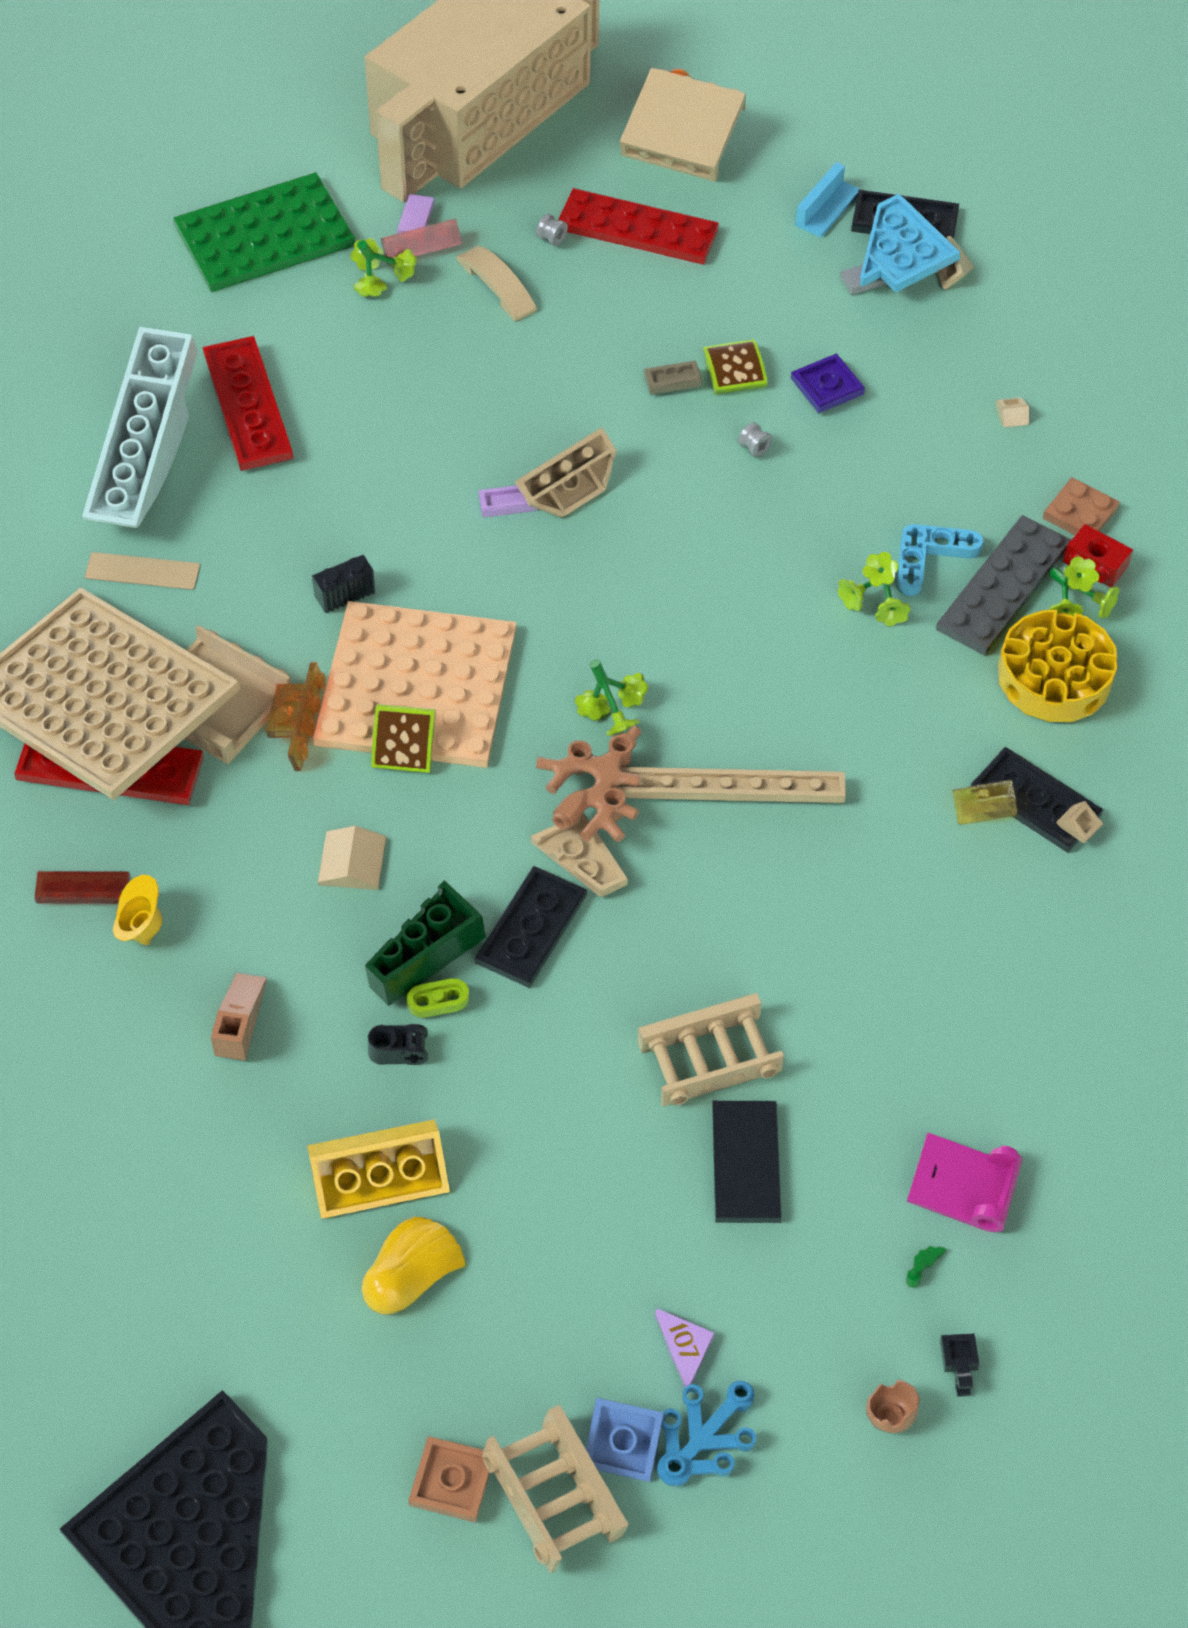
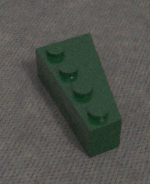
(425, 944)

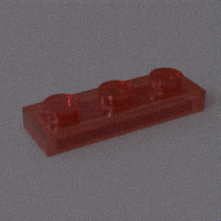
(423, 239)
(80, 887)

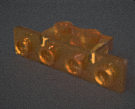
(294, 714)

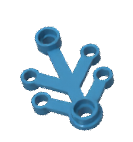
(703, 1437)

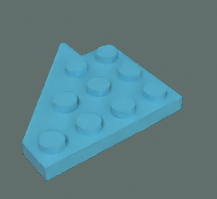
(904, 246)

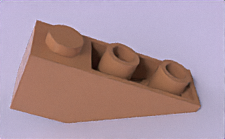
(238, 1017)

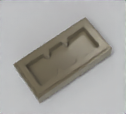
(673, 377)

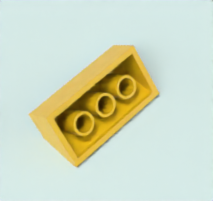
(378, 1168)

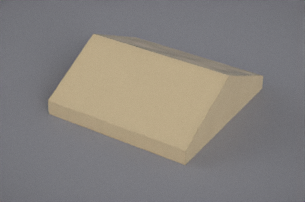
(352, 858)

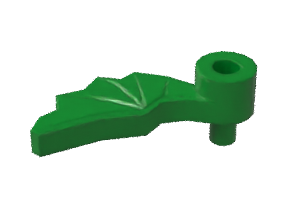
(923, 1261)

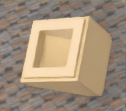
(1013, 412)
(1080, 821)

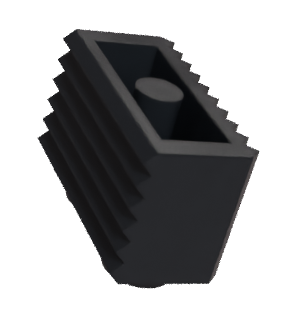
(344, 583)

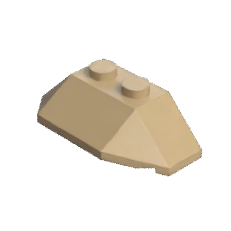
(570, 476)

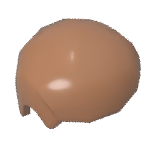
(893, 1407)

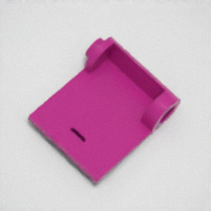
(966, 1182)

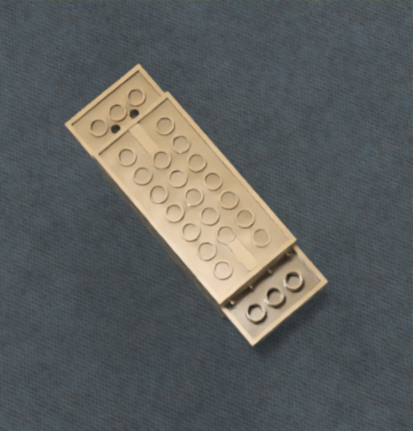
(472, 84)

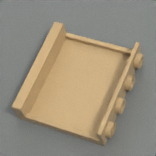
(682, 123)
(248, 710)

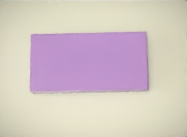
(416, 213)
(503, 501)

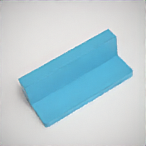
(825, 202)

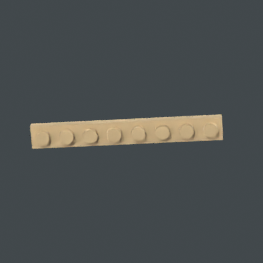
(736, 785)

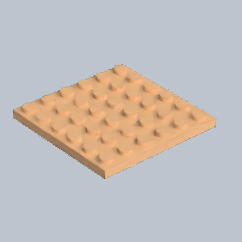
(421, 663)

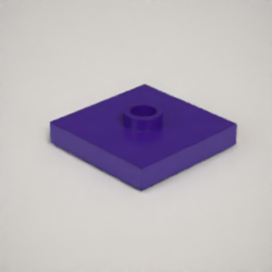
(827, 383)

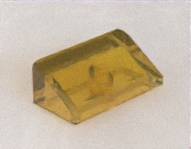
(984, 802)

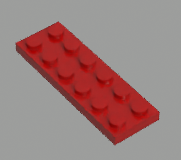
(639, 226)
(247, 403)
(167, 781)

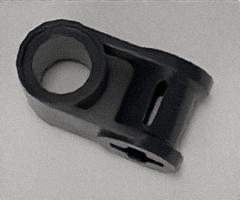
(399, 1044)

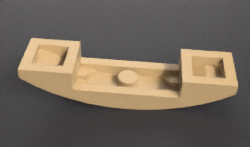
(500, 279)

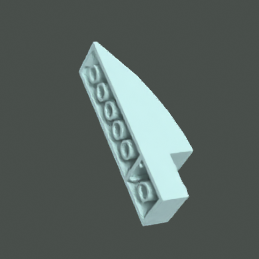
(143, 428)

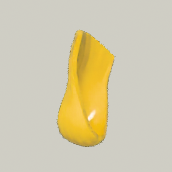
(409, 1264)

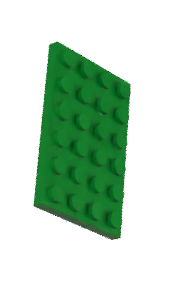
(264, 231)

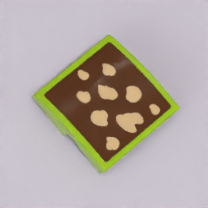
(735, 366)
(403, 738)

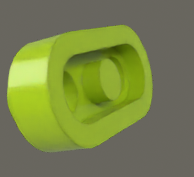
(437, 997)

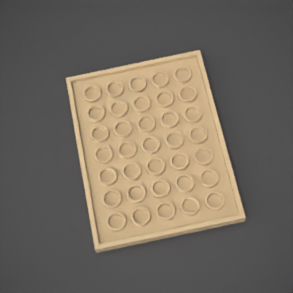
(104, 692)

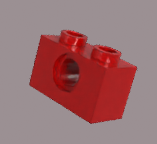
(1108, 554)

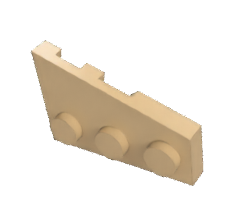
(583, 859)

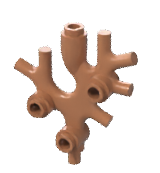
(603, 795)

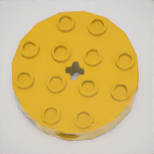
(1057, 666)

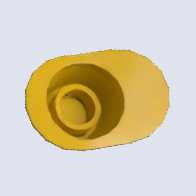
(138, 912)

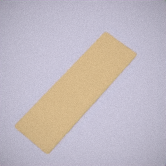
(142, 570)

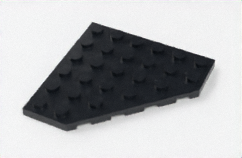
(183, 1524)

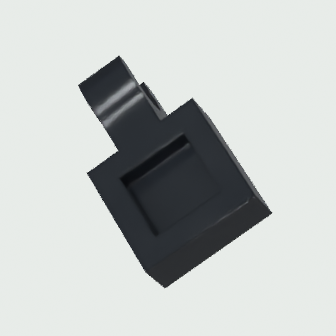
(961, 1357)

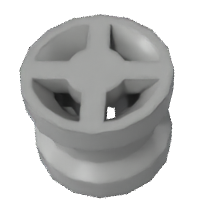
(551, 229)
(755, 439)

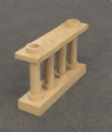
(710, 1020)
(572, 1460)

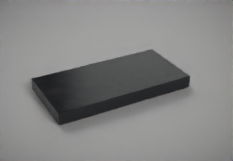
(938, 213)
(1038, 796)
(531, 926)
(746, 1162)

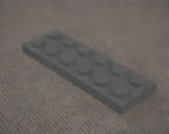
(1003, 585)

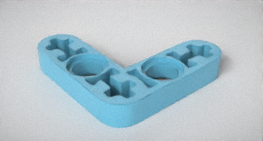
(926, 545)

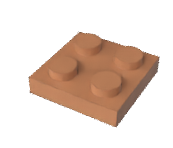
(1080, 505)
(450, 1480)

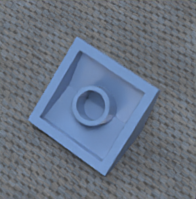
(624, 1438)

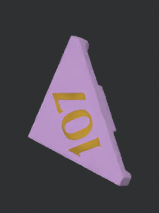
(685, 1343)

